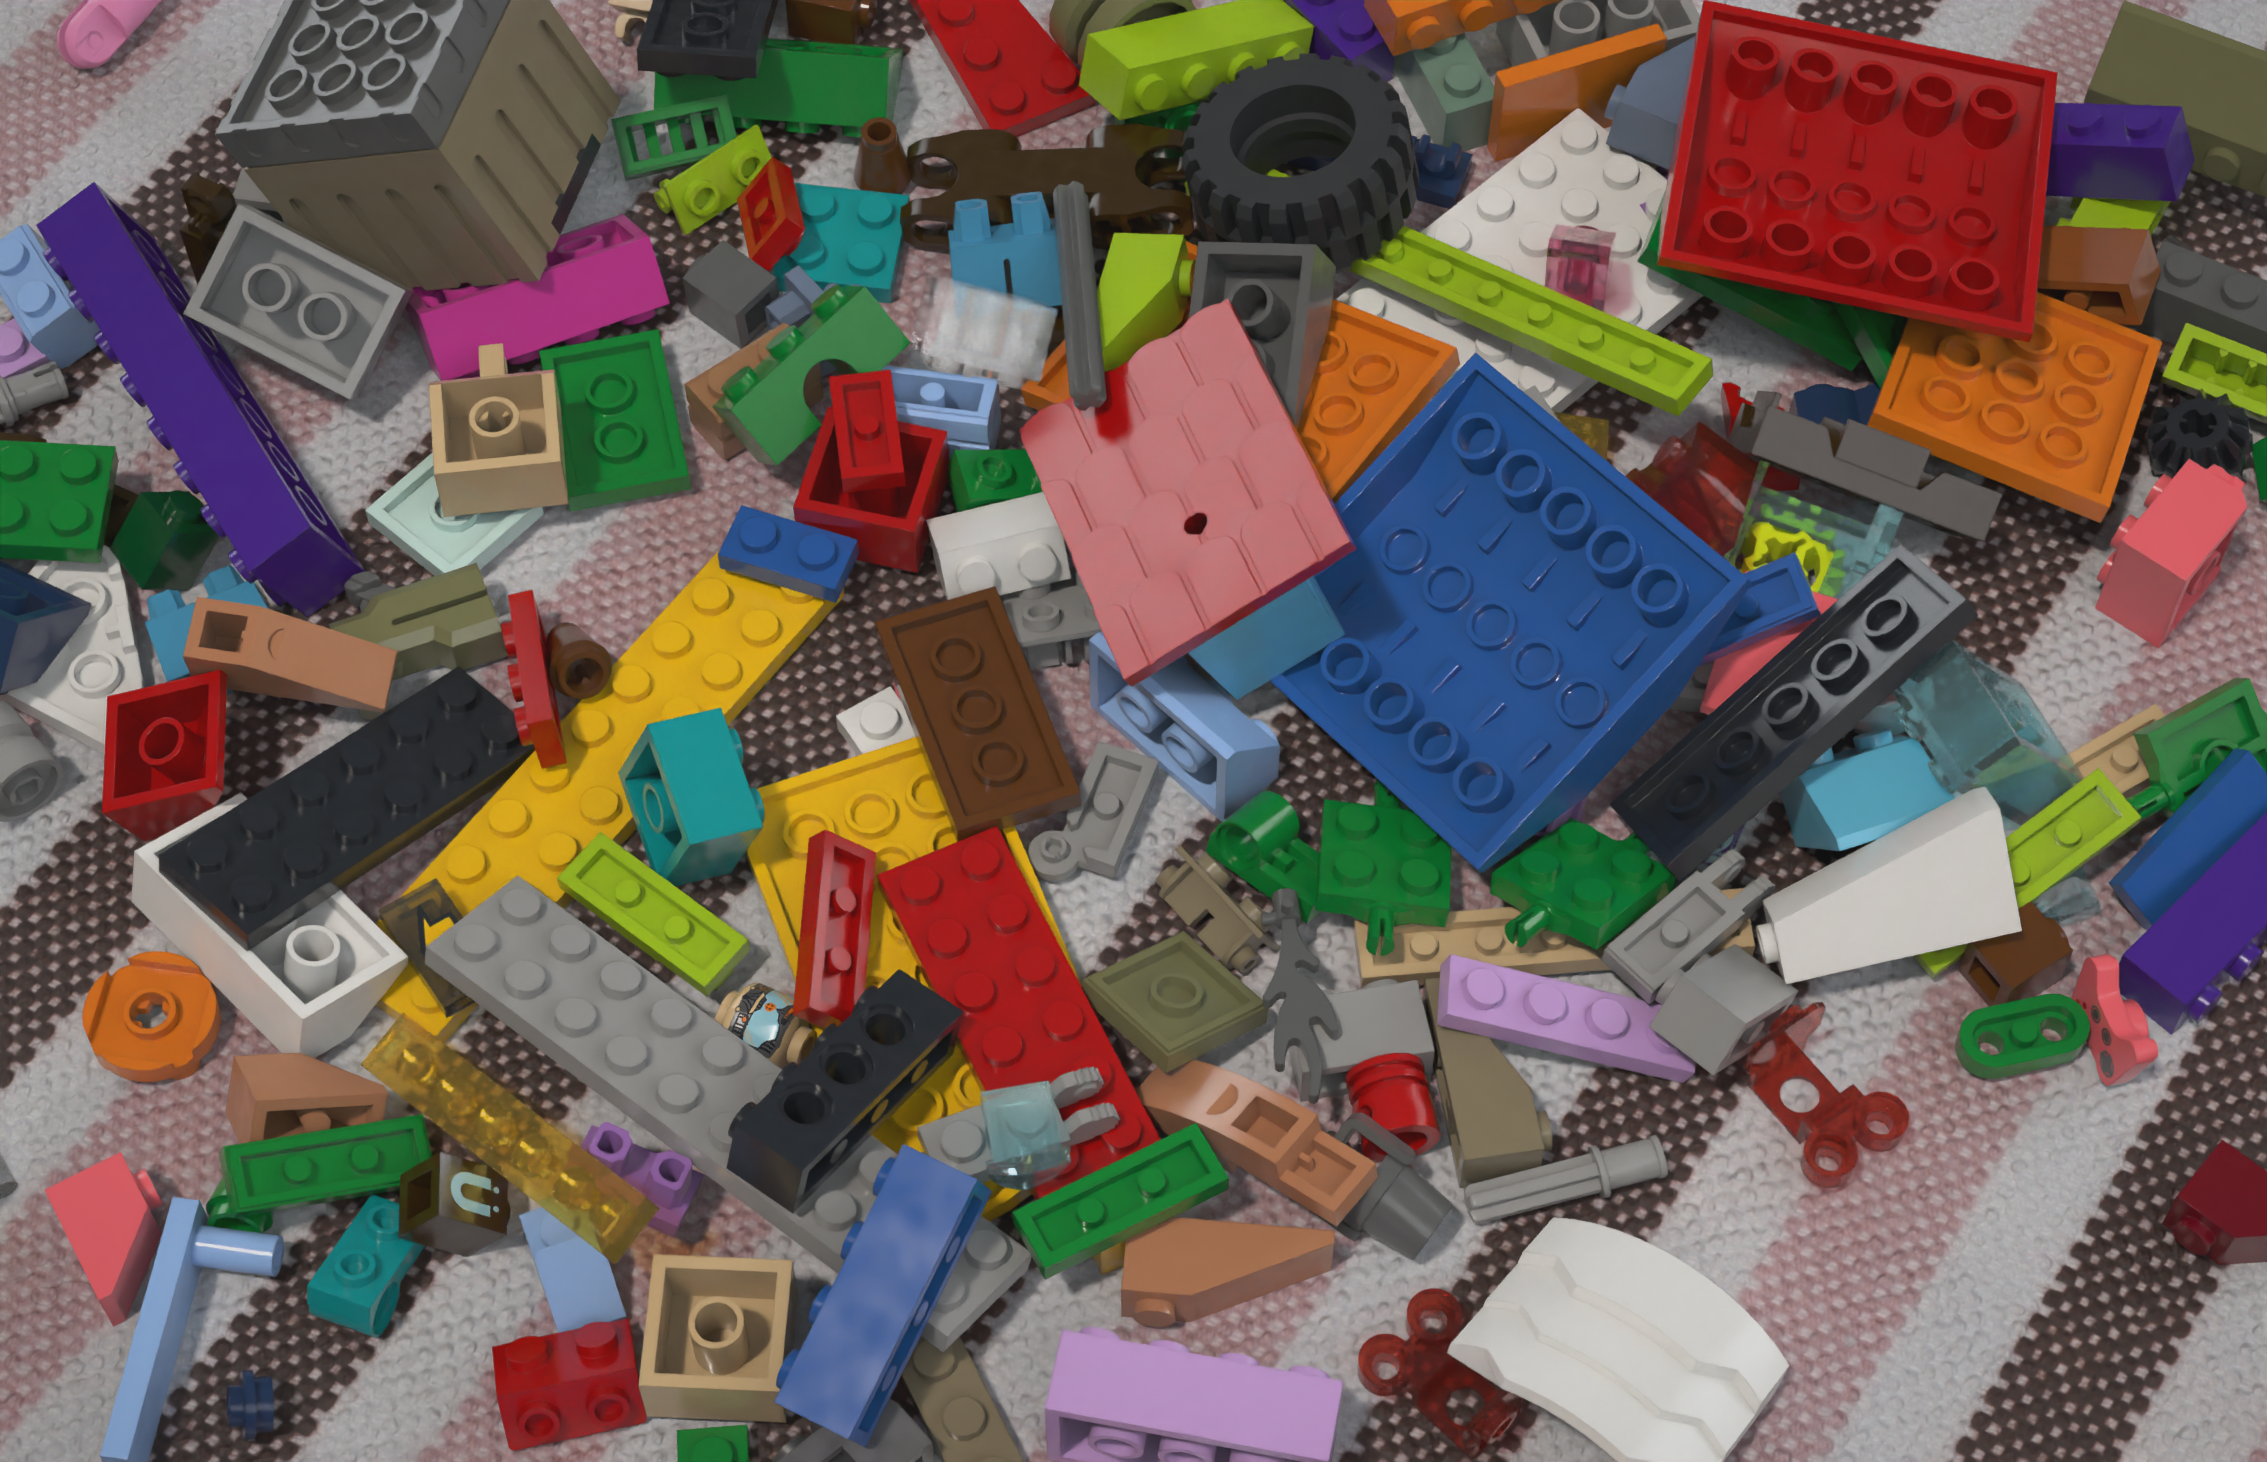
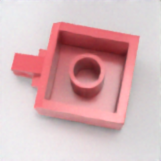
(2171, 550)

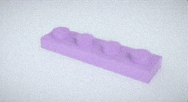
(1556, 1018)

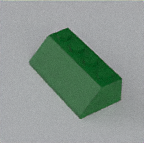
(802, 86)

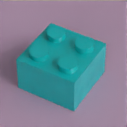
(691, 797)

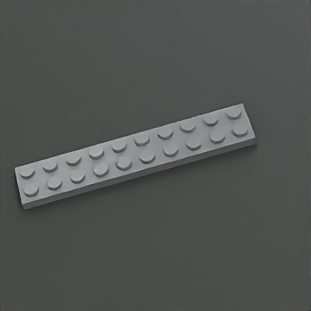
(676, 1074)

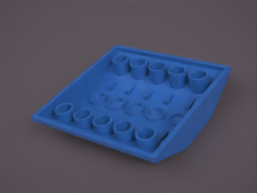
(1504, 617)

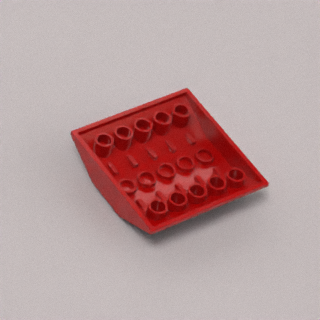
(1861, 171)

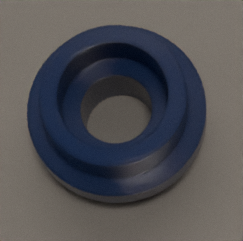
(250, 1405)

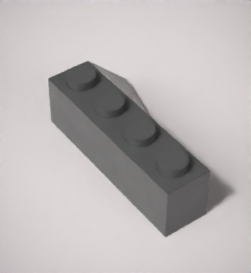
(2206, 296)

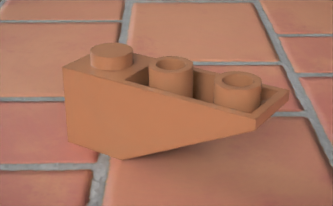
(287, 656)

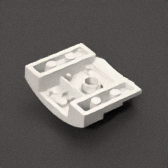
(1624, 1346)

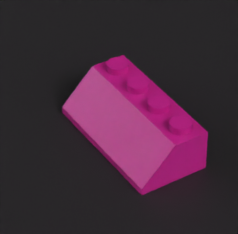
(588, 283)

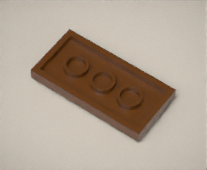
(977, 714)

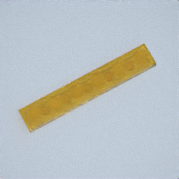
(511, 1138)

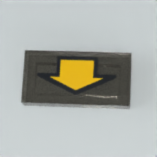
(414, 924)

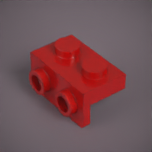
(568, 1384)

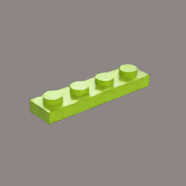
(2055, 847)

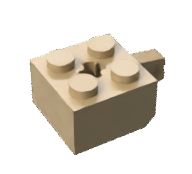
(497, 439)

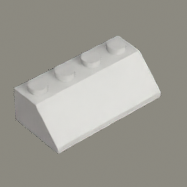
(298, 986)

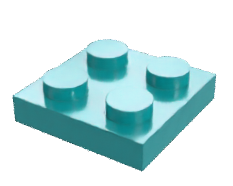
(848, 239)

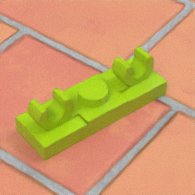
(654, 914)

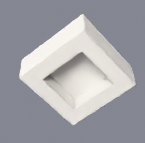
(875, 723)

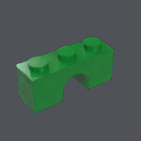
(768, 402)

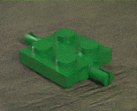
(2194, 741)
(1382, 867)
(1580, 885)

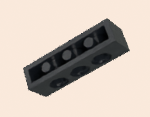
(842, 1089)

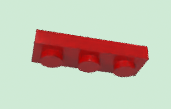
(530, 680)
(834, 929)

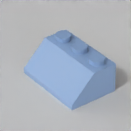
(1188, 728)

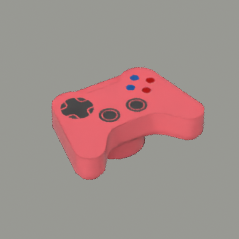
(2117, 1026)

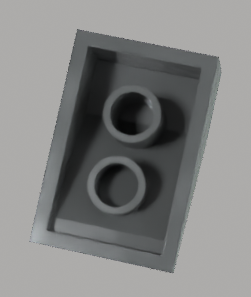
(1281, 300)

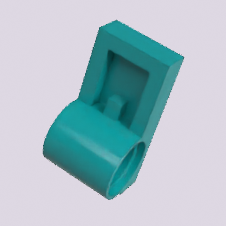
(364, 1271)

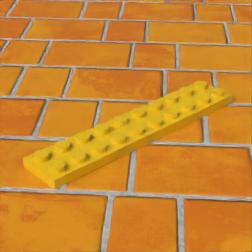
(699, 655)

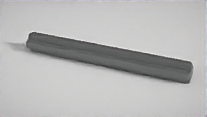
(1079, 296)

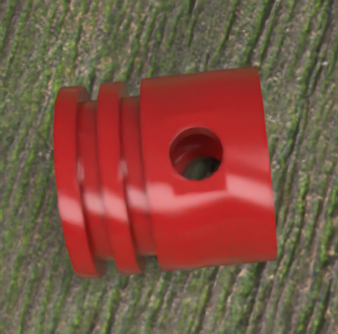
(1398, 1098)

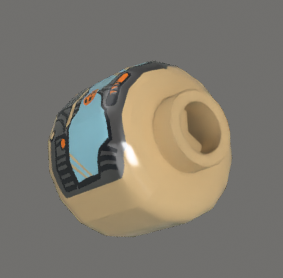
(767, 1023)

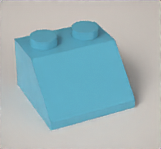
(1862, 792)

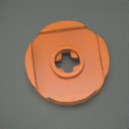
(158, 1052)

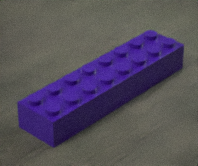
(198, 403)

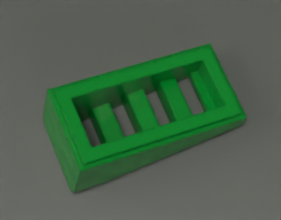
(670, 115)

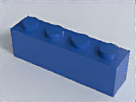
(881, 1295)

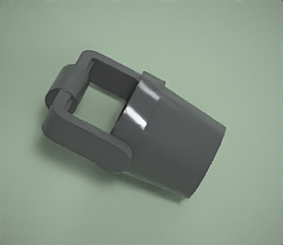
(1401, 1203)

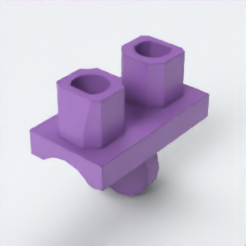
(661, 1177)

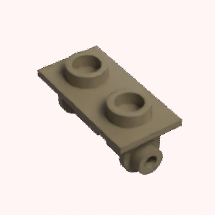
(1200, 890)

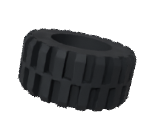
(1292, 114)

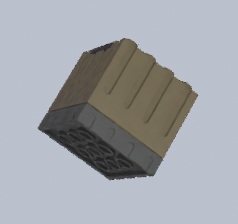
(423, 132)

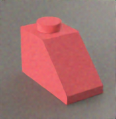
(110, 1229)

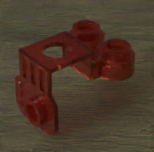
(1838, 1118)
(1433, 1374)

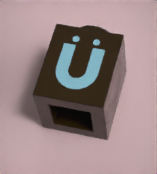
(453, 1204)

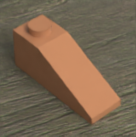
(1206, 1266)

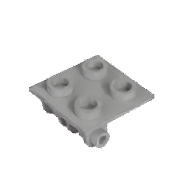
(1050, 616)

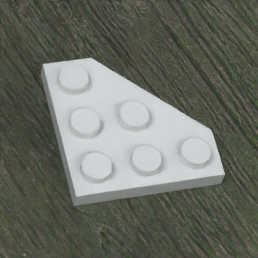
(95, 661)

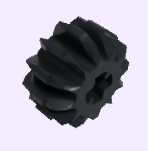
(2200, 432)

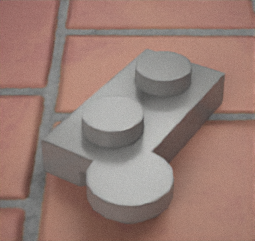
(1103, 824)

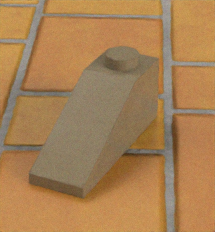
(1483, 1103)

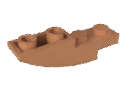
(1260, 1134)

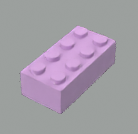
(1179, 1406)

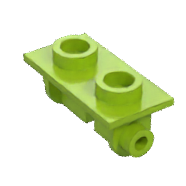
(714, 181)

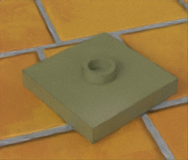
(1174, 1001)

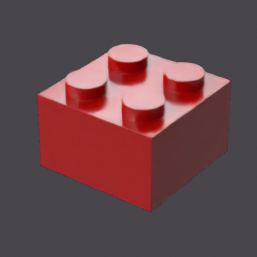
(884, 521)

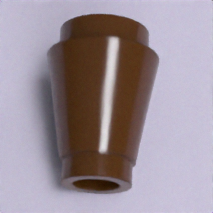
(881, 159)
(577, 662)

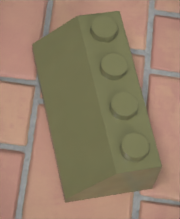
(2209, 75)

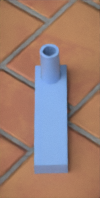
(182, 1252)

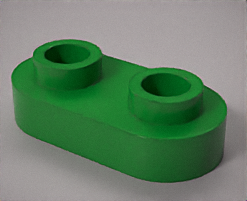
(2016, 1034)

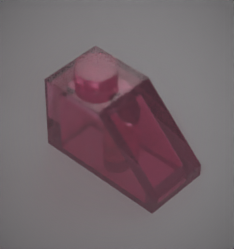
(1580, 263)

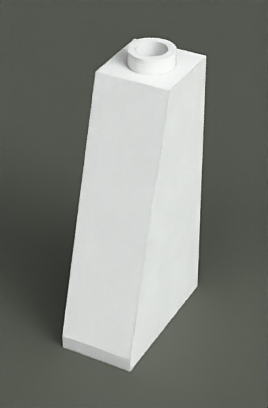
(1899, 896)

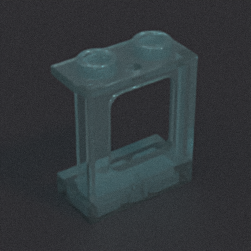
(1854, 544)

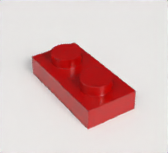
(771, 215)
(867, 431)

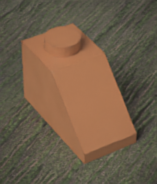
(296, 1096)

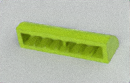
(2219, 368)

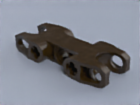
(1113, 168)

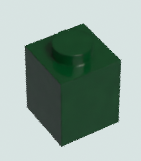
(164, 540)

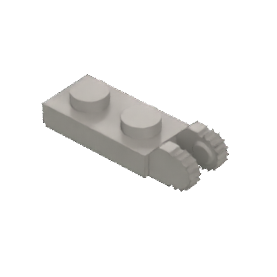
(1684, 926)
(962, 1138)

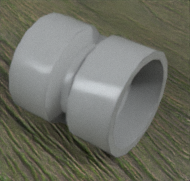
(27, 768)

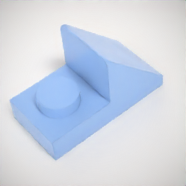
(571, 1273)

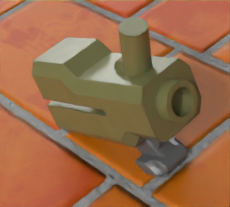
(427, 622)

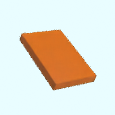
(1546, 90)

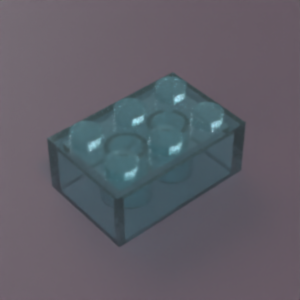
(1985, 733)

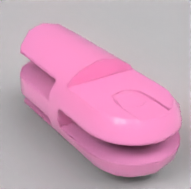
(100, 29)

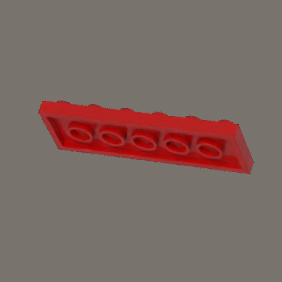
(1022, 1005)

